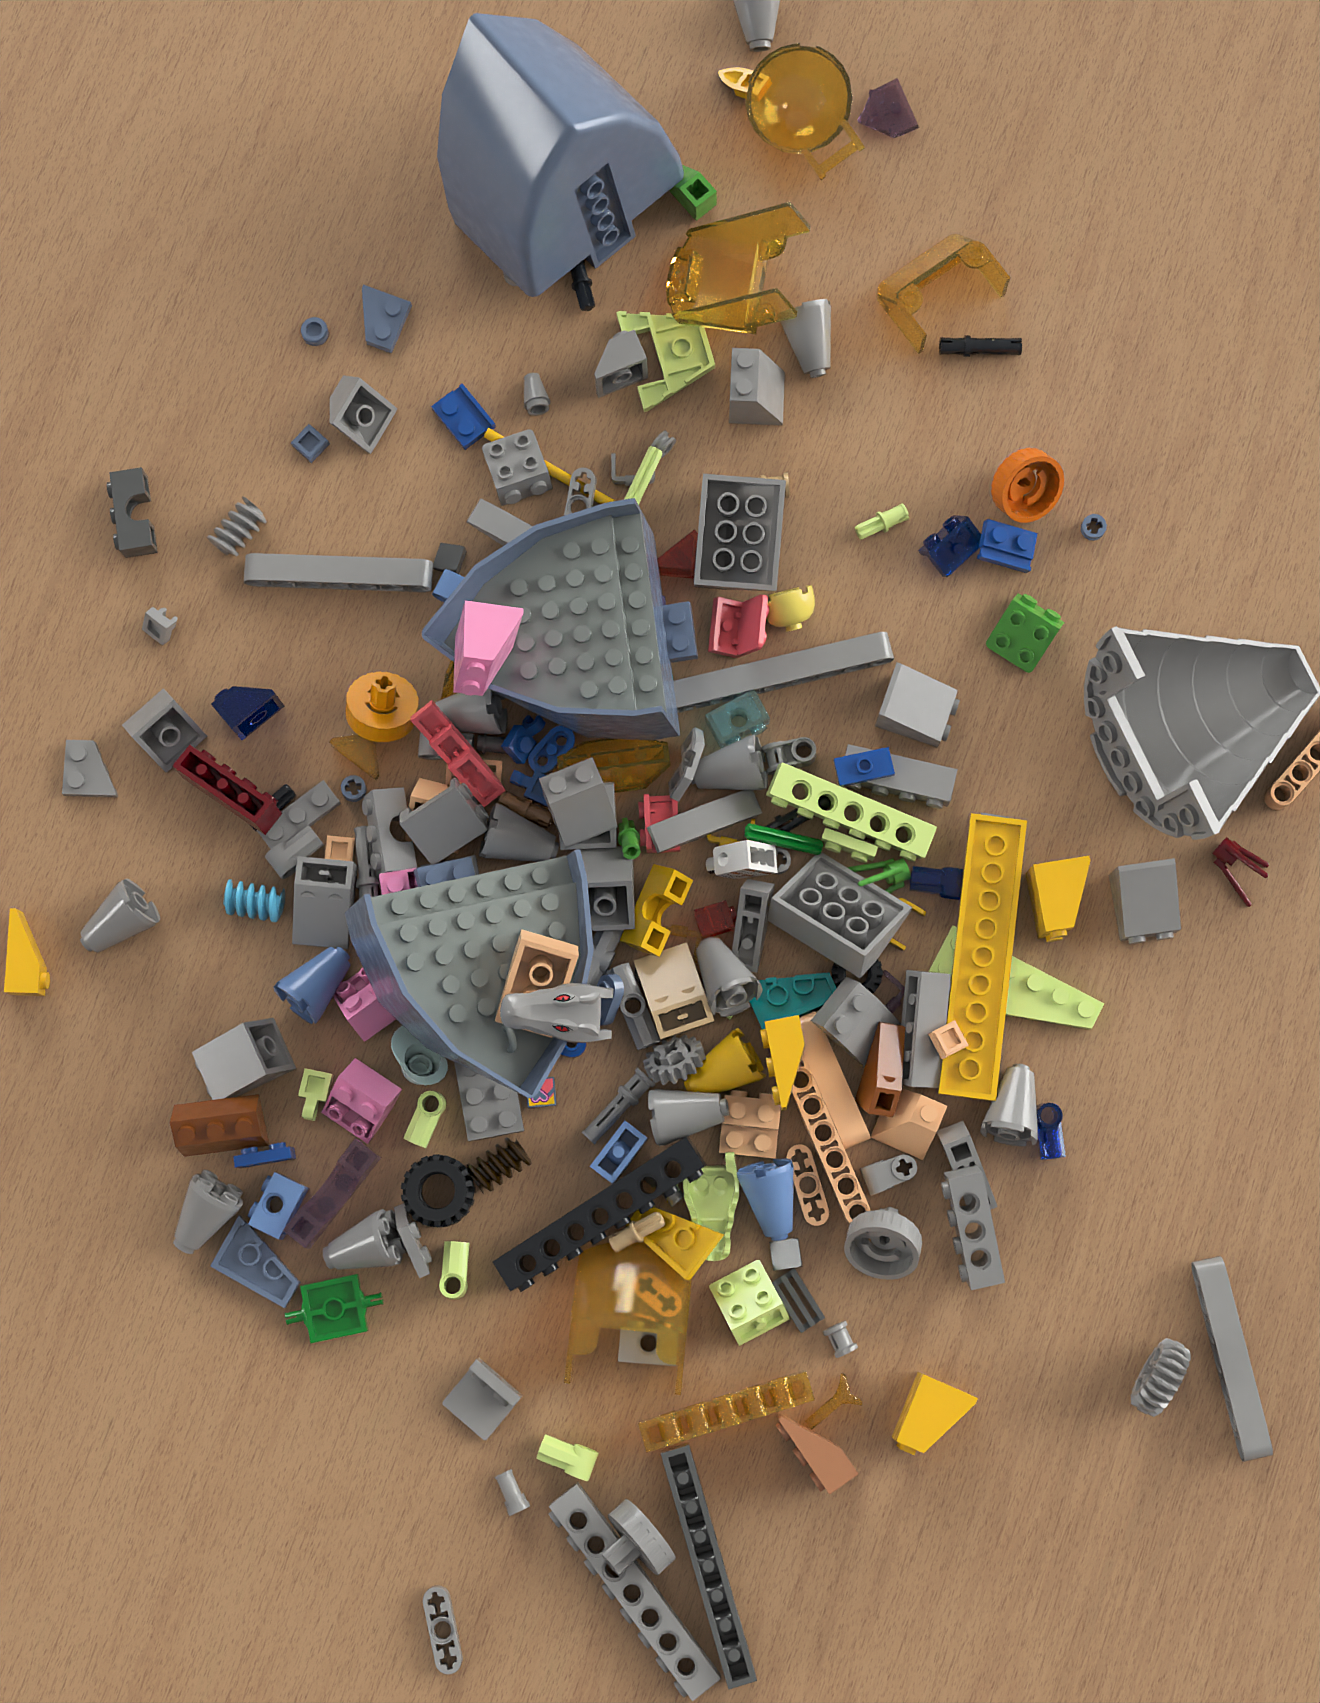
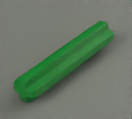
(783, 839)

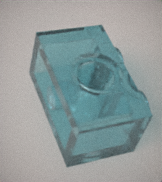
(746, 706)

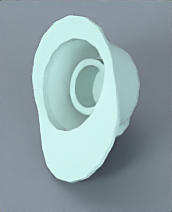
(416, 1061)

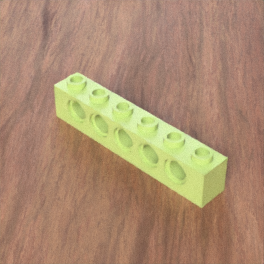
(919, 832)

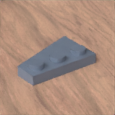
(255, 1265)

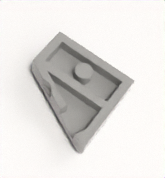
(85, 771)

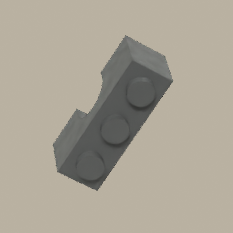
(128, 490)

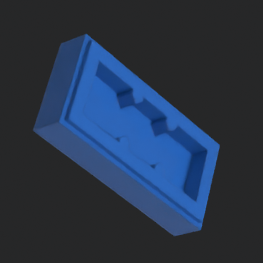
(864, 767)

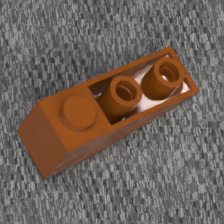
(883, 1071)

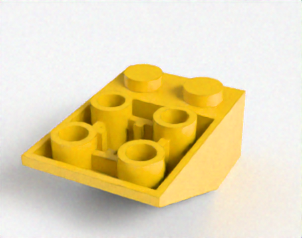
(786, 1048)

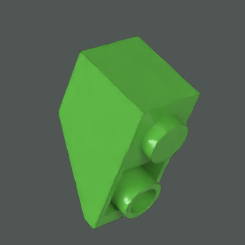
(695, 193)

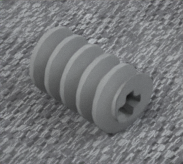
(237, 527)

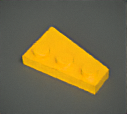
(680, 1242)

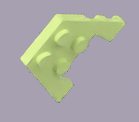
(680, 349)

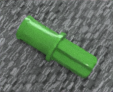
(629, 839)

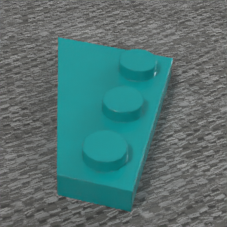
(792, 996)

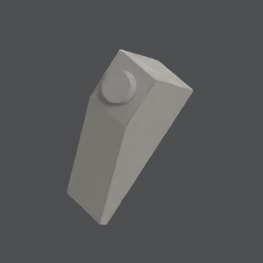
(752, 922)
(962, 1154)

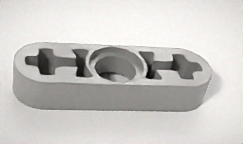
(576, 486)
(455, 1650)

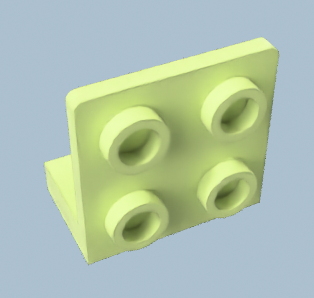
(749, 1302)

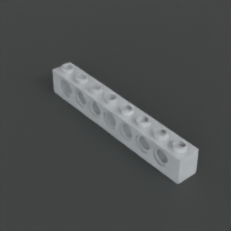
(687, 1683)

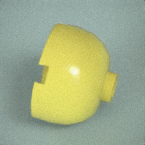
(791, 608)

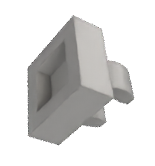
(158, 625)

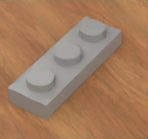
(301, 813)

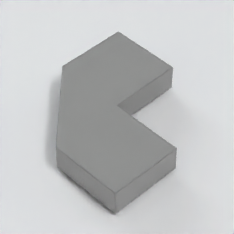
(690, 753)

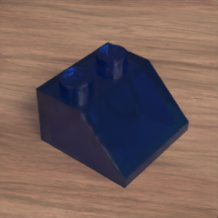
(246, 708)

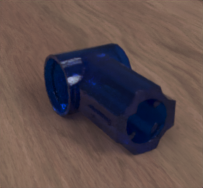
(944, 881)
(1050, 1135)

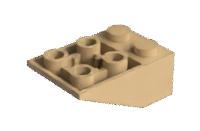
(674, 991)

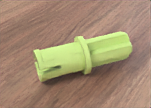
(882, 521)

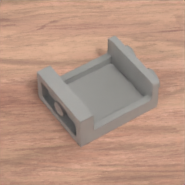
(445, 822)

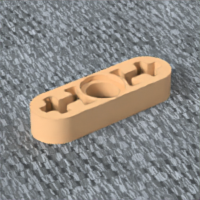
(809, 1161)

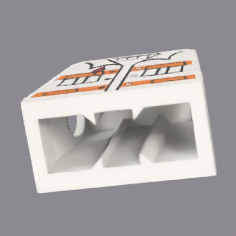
(735, 860)

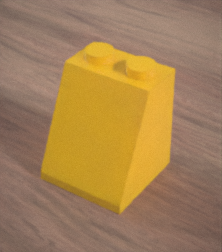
(1056, 895)
(929, 1413)

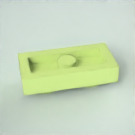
(859, 849)

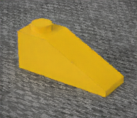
(25, 967)

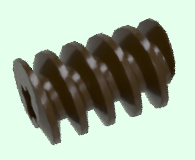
(498, 1164)

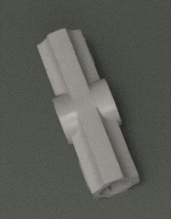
(603, 955)
(640, 1023)

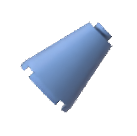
(314, 983)
(770, 1195)

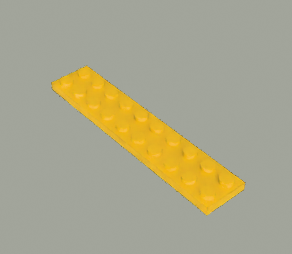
(983, 954)

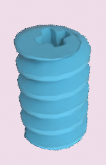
(253, 902)

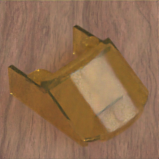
(723, 271)
(631, 1293)

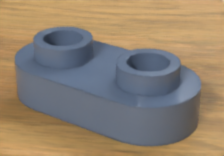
(610, 1006)

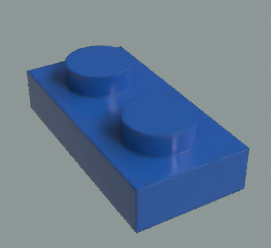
(276, 1153)

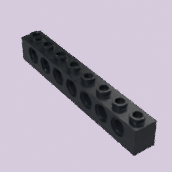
(511, 1263)

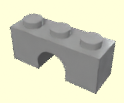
(382, 808)

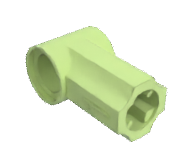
(423, 1121)
(455, 1266)
(574, 1459)

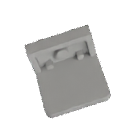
(517, 467)

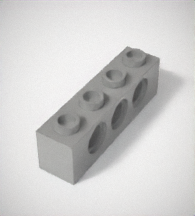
(988, 1269)

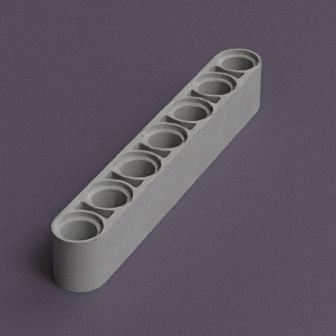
(338, 572)
(1231, 1359)

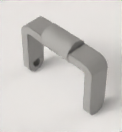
(627, 479)

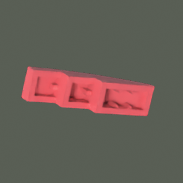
(457, 753)

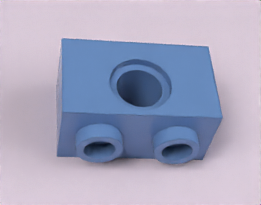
(619, 1152)
(292, 1196)

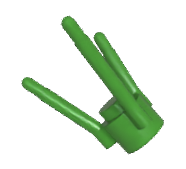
(895, 872)

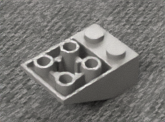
(321, 897)

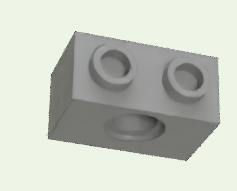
(632, 1352)

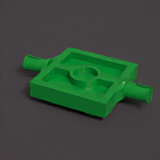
(334, 1308)

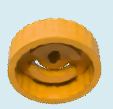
(383, 694)

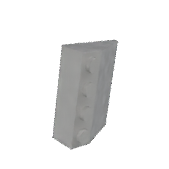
(739, 533)
(836, 915)

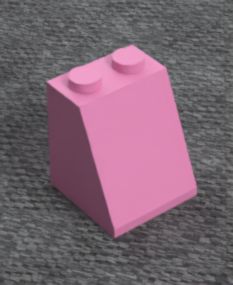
(483, 644)

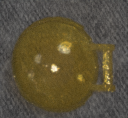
(801, 103)

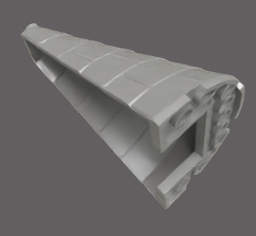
(1192, 720)

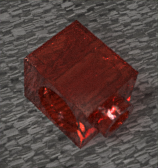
(715, 919)

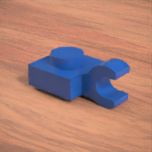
(520, 739)
(532, 786)

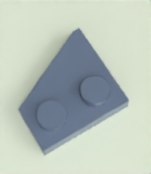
(383, 318)

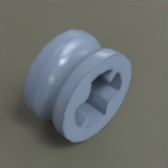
(1097, 518)
(358, 781)

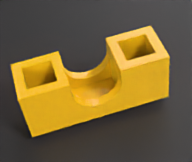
(661, 889)

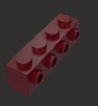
(227, 789)

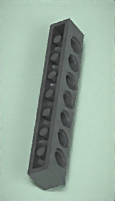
(708, 1566)

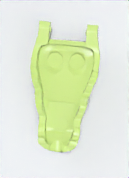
(713, 1202)

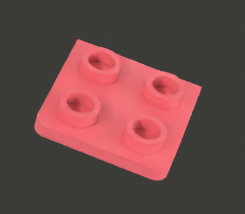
(738, 626)

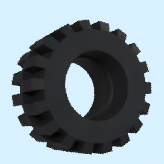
(414, 1183)

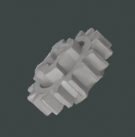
(674, 1059)

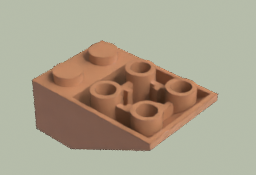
(825, 1457)

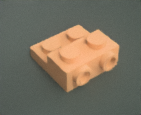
(750, 1126)

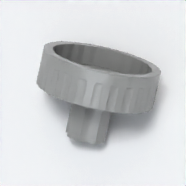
(887, 1231)
(637, 1540)

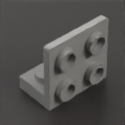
(482, 1399)

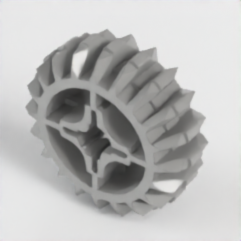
(1160, 1377)

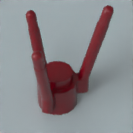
(1228, 853)

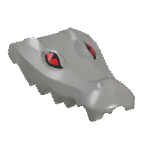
(563, 1012)

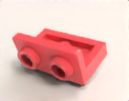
(655, 810)

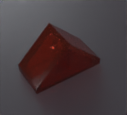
(680, 559)

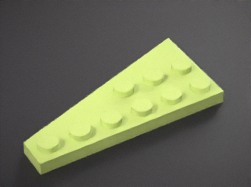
(1033, 992)

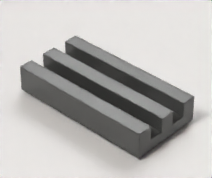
(810, 1321)

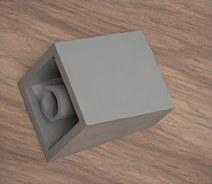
(755, 388)
(917, 706)
(578, 802)
(610, 888)
(1146, 900)
(243, 1059)

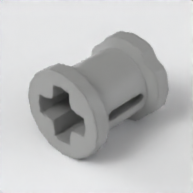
(840, 1339)

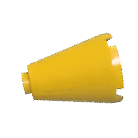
(727, 1066)

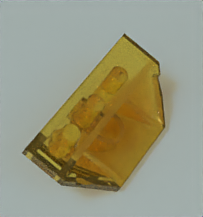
(622, 761)

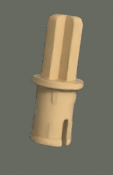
(636, 1231)

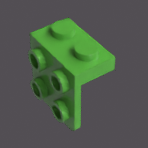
(1024, 632)

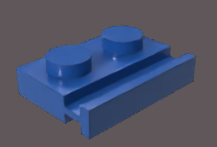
(463, 416)
(1007, 545)

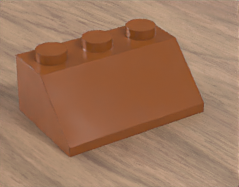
(219, 1125)

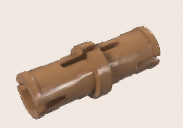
(526, 809)

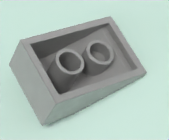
(852, 1018)

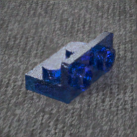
(952, 544)

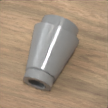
(535, 396)

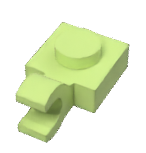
(315, 1088)

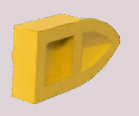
(737, 79)

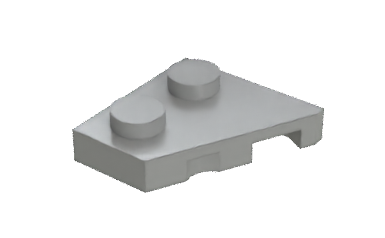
(410, 1237)

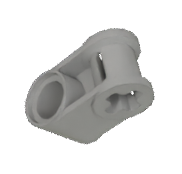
(787, 753)
(883, 1174)

